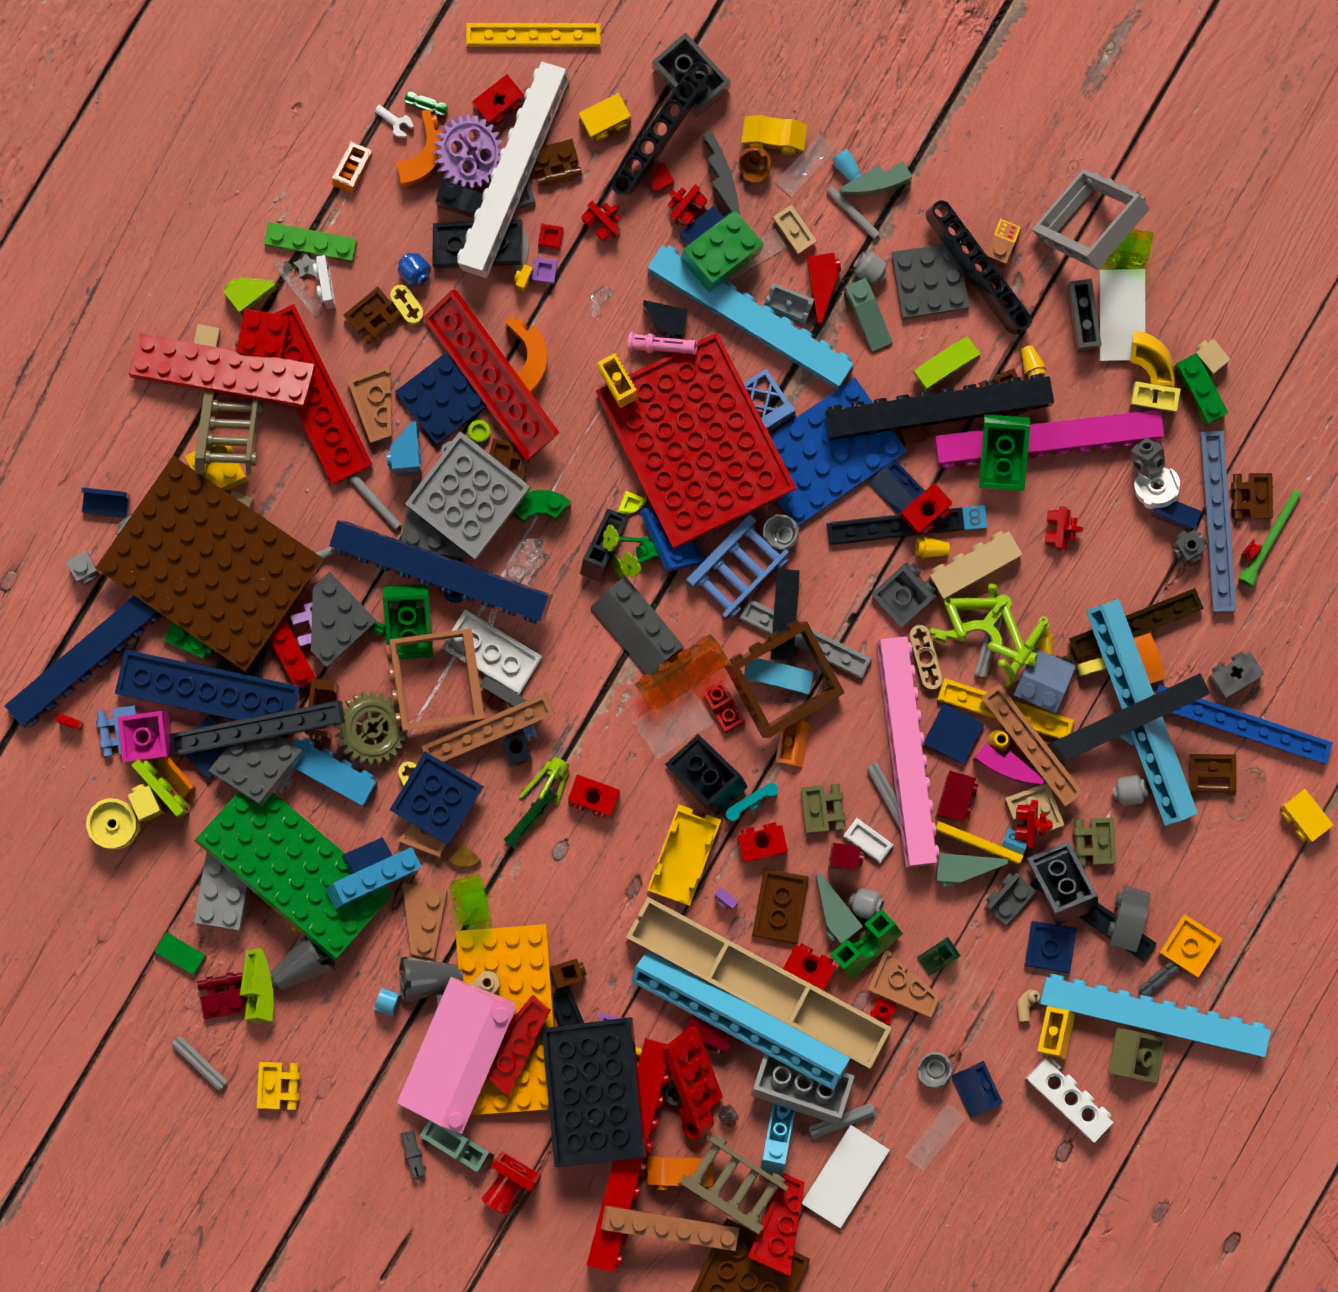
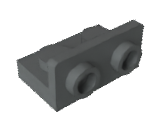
(1010, 898)

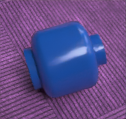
(414, 269)

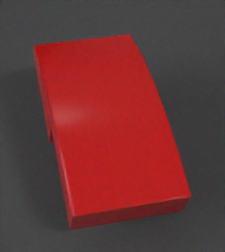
(723, 707)

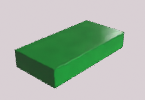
(180, 953)

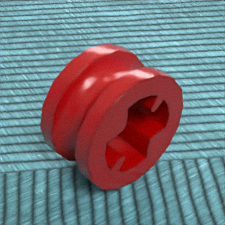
(1251, 550)

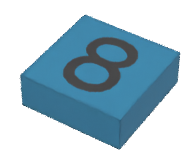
(974, 517)
(1013, 844)

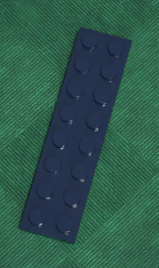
(202, 688)

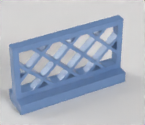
(776, 416)

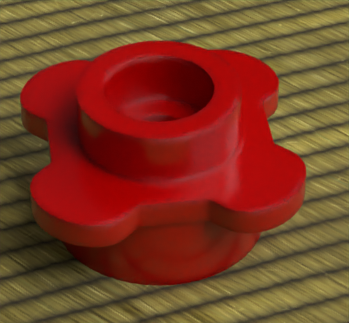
(880, 1004)

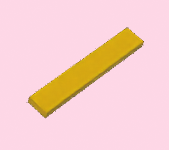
(533, 34)
(970, 699)

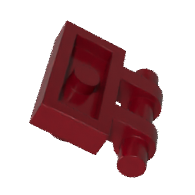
(222, 1003)

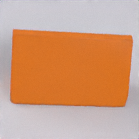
(793, 744)
(174, 776)

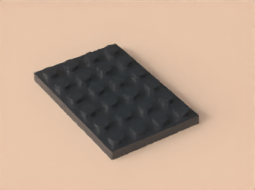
(593, 1092)

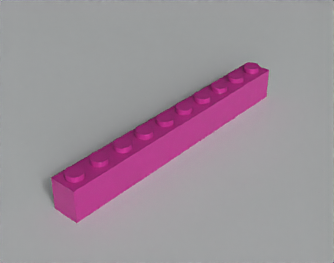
(1059, 437)

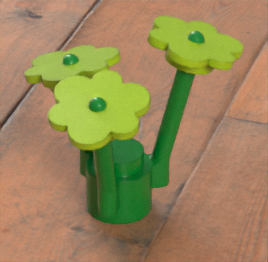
(629, 564)

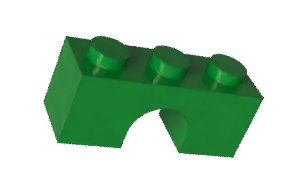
(1206, 397)
(858, 955)

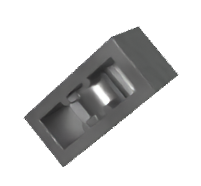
(1248, 669)

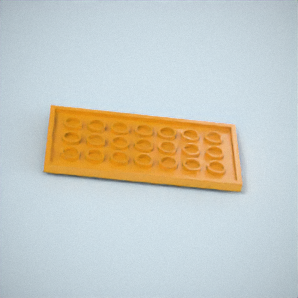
(523, 965)

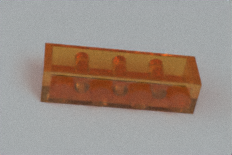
(682, 673)

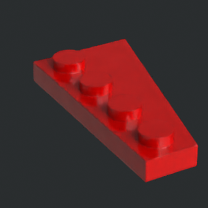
(518, 1044)
(776, 1240)

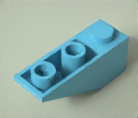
(777, 1140)

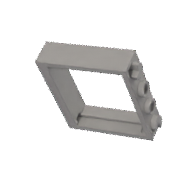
(1068, 203)

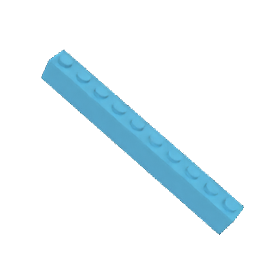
(754, 319)
(1131, 687)
(1155, 1017)
(740, 1019)

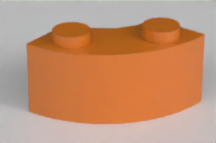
(669, 1170)

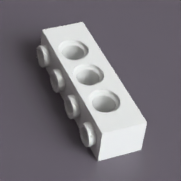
(1039, 1079)

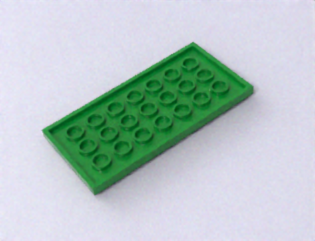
(289, 869)

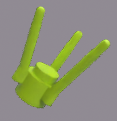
(556, 769)

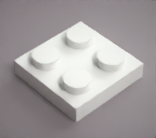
(325, 289)

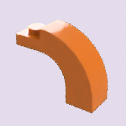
(422, 166)
(536, 364)

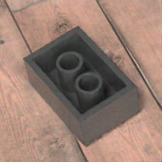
(675, 62)

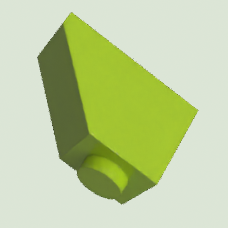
(248, 292)

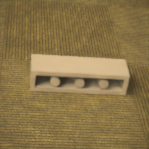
(975, 565)

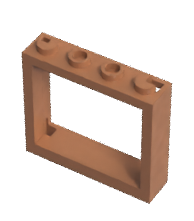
(471, 665)

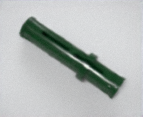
(530, 818)

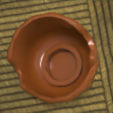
(755, 164)

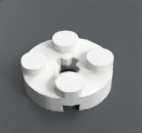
(1158, 498)

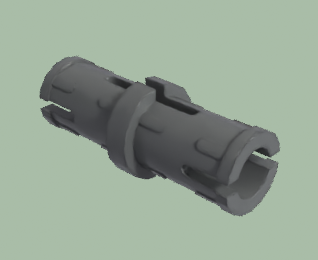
(413, 1153)

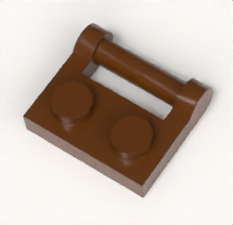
(1212, 766)

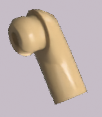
(1025, 1002)

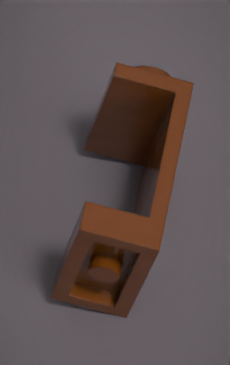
(324, 687)

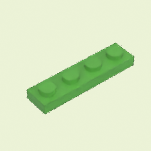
(310, 242)

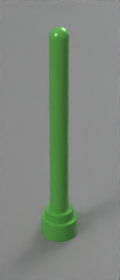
(1249, 576)

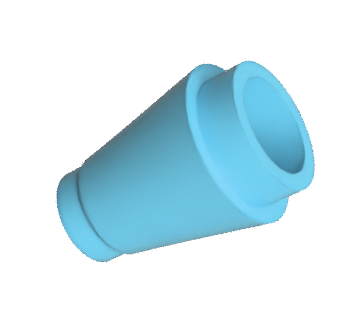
(847, 165)

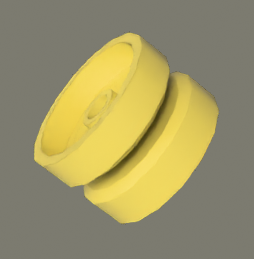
(108, 811)

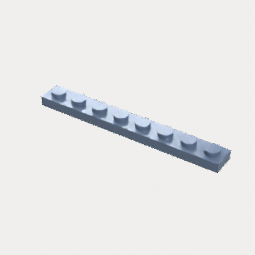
(1218, 521)

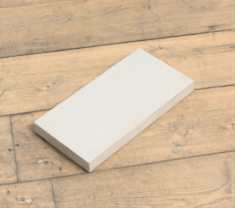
(1120, 311)
(495, 652)
(845, 1176)

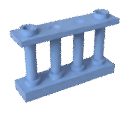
(731, 545)

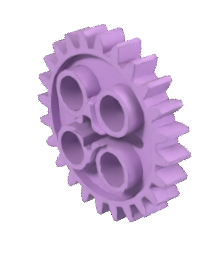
(453, 162)

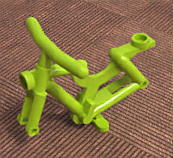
(999, 606)

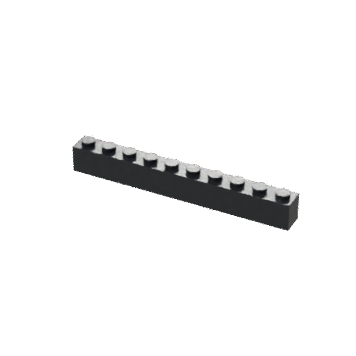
(938, 408)

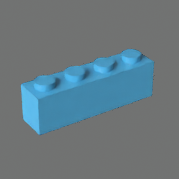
(333, 773)
(373, 878)

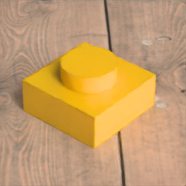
(523, 277)

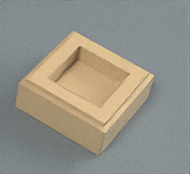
(207, 335)

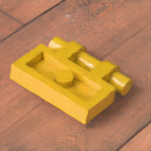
(270, 1085)

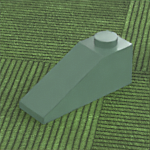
(868, 314)
(959, 868)
(836, 914)

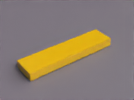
(978, 843)

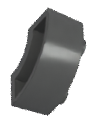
(1129, 918)

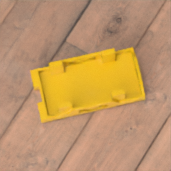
(683, 855)

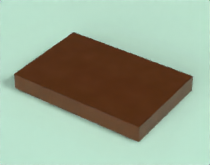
(780, 906)

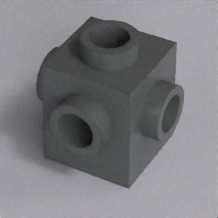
(1148, 458)
(1181, 549)

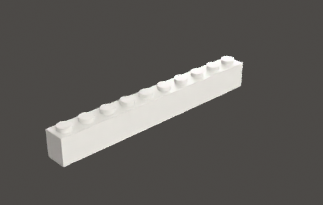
(513, 169)

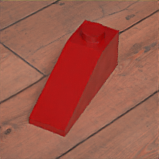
(823, 275)

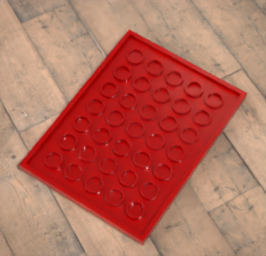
(697, 442)

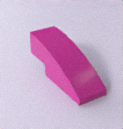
(1008, 766)

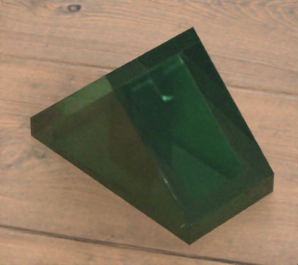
(938, 956)

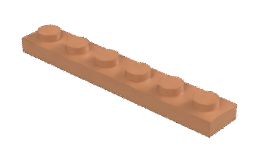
(490, 728)
(1032, 745)
(670, 1228)

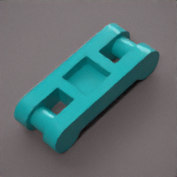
(752, 801)

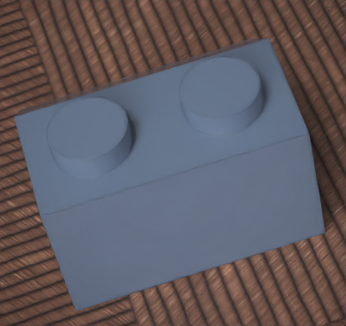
(1045, 682)

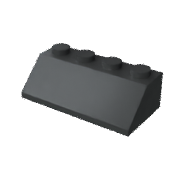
(636, 626)

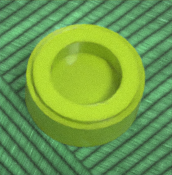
(479, 431)

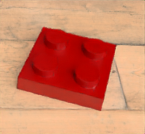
(262, 334)

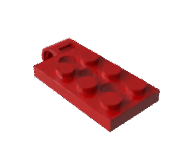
(695, 1114)

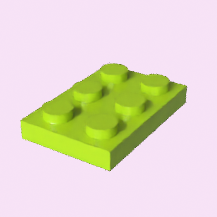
(161, 787)

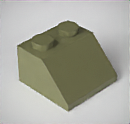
(1137, 1055)

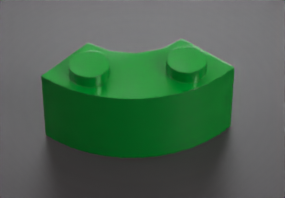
(542, 503)

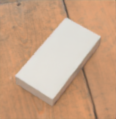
(868, 839)

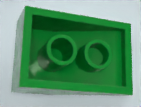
(1004, 452)
(408, 615)

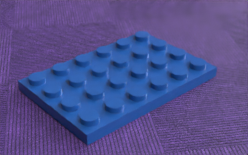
(828, 468)

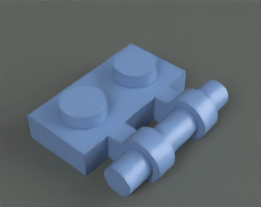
(103, 724)

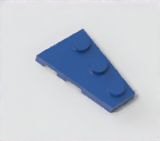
(672, 559)

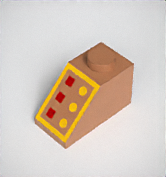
(1002, 243)

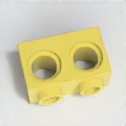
(1155, 396)
(146, 803)

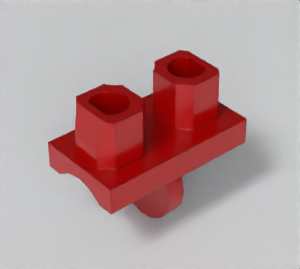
(693, 197)
(594, 213)
(1065, 528)
(1029, 831)

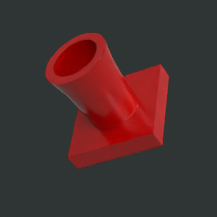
(508, 1183)

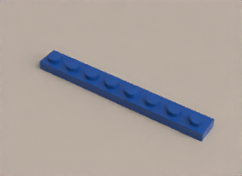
(1255, 729)

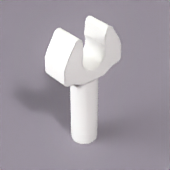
(396, 122)

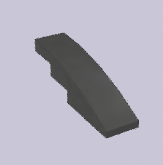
(724, 184)

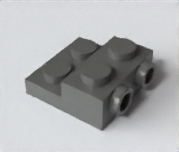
(905, 594)

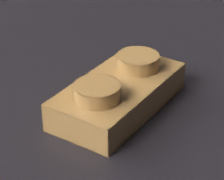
(794, 229)

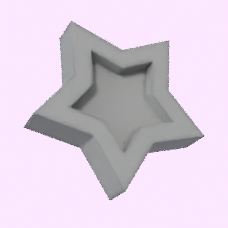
(305, 266)

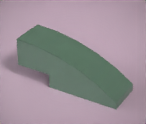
(877, 181)
(458, 1146)

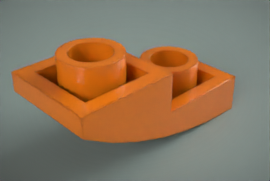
(1150, 657)

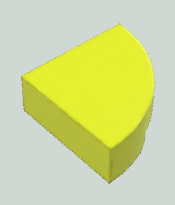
(631, 503)

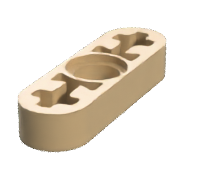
(935, 672)

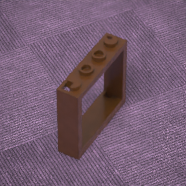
(755, 651)

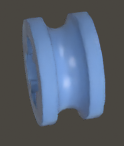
(529, 732)

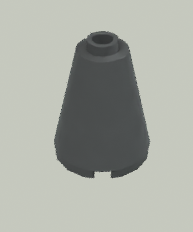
(301, 965)
(425, 977)

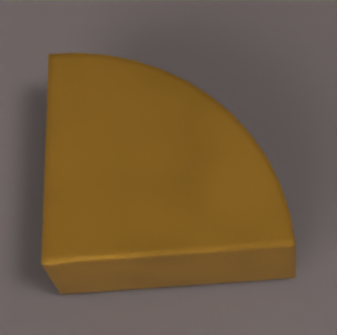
(464, 857)

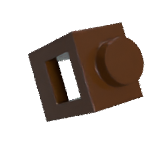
(559, 973)

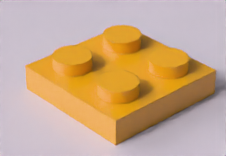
(1190, 945)

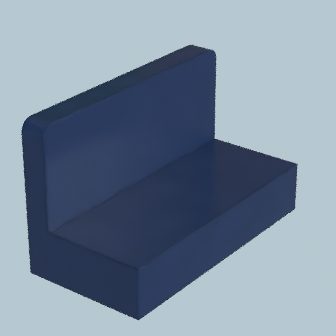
(701, 225)
(896, 486)
(105, 502)
(1178, 515)
(977, 1089)

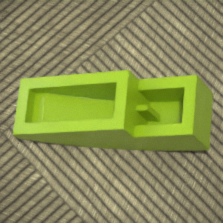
(946, 363)
(257, 987)

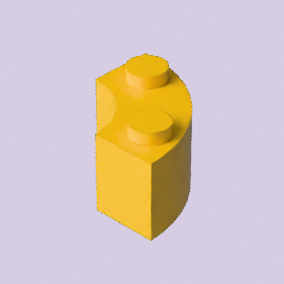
(774, 133)
(1153, 357)

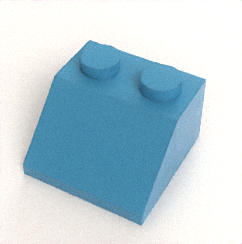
(406, 452)

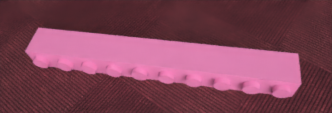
(906, 752)

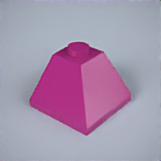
(144, 735)

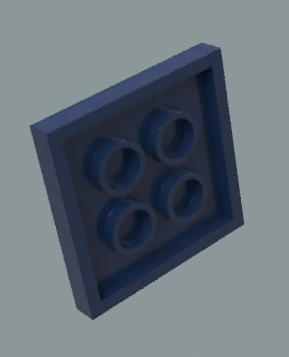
(441, 398)
(436, 798)

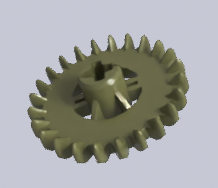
(355, 743)

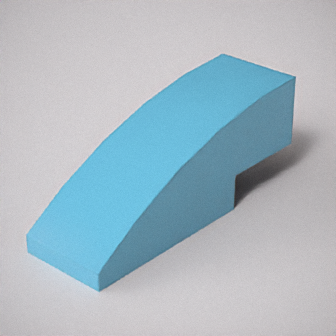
(779, 675)

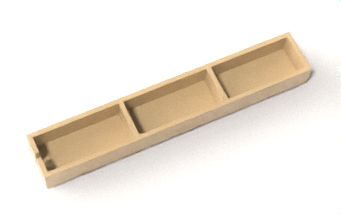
(758, 982)

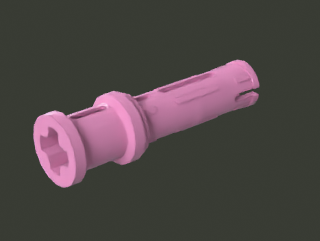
(651, 343)

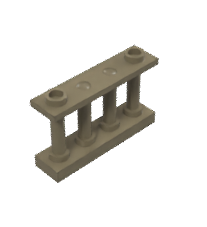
(209, 423)
(713, 1194)

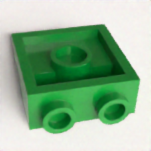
(182, 639)

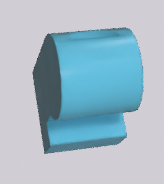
(387, 1001)

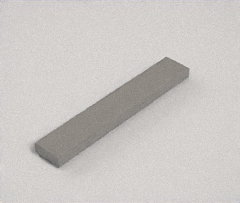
(835, 652)

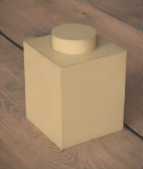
(1212, 356)

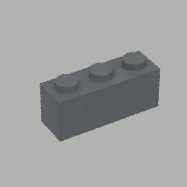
(1084, 315)

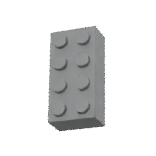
(221, 897)
(800, 1093)

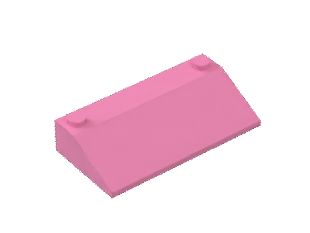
(456, 1054)

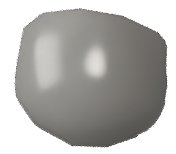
(781, 531)
(935, 1069)

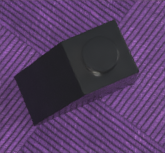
(667, 319)

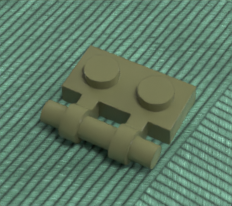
(815, 808)
(1102, 841)

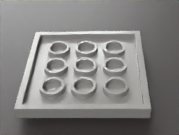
(468, 495)

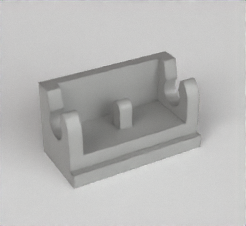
(789, 303)

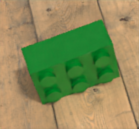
(722, 251)

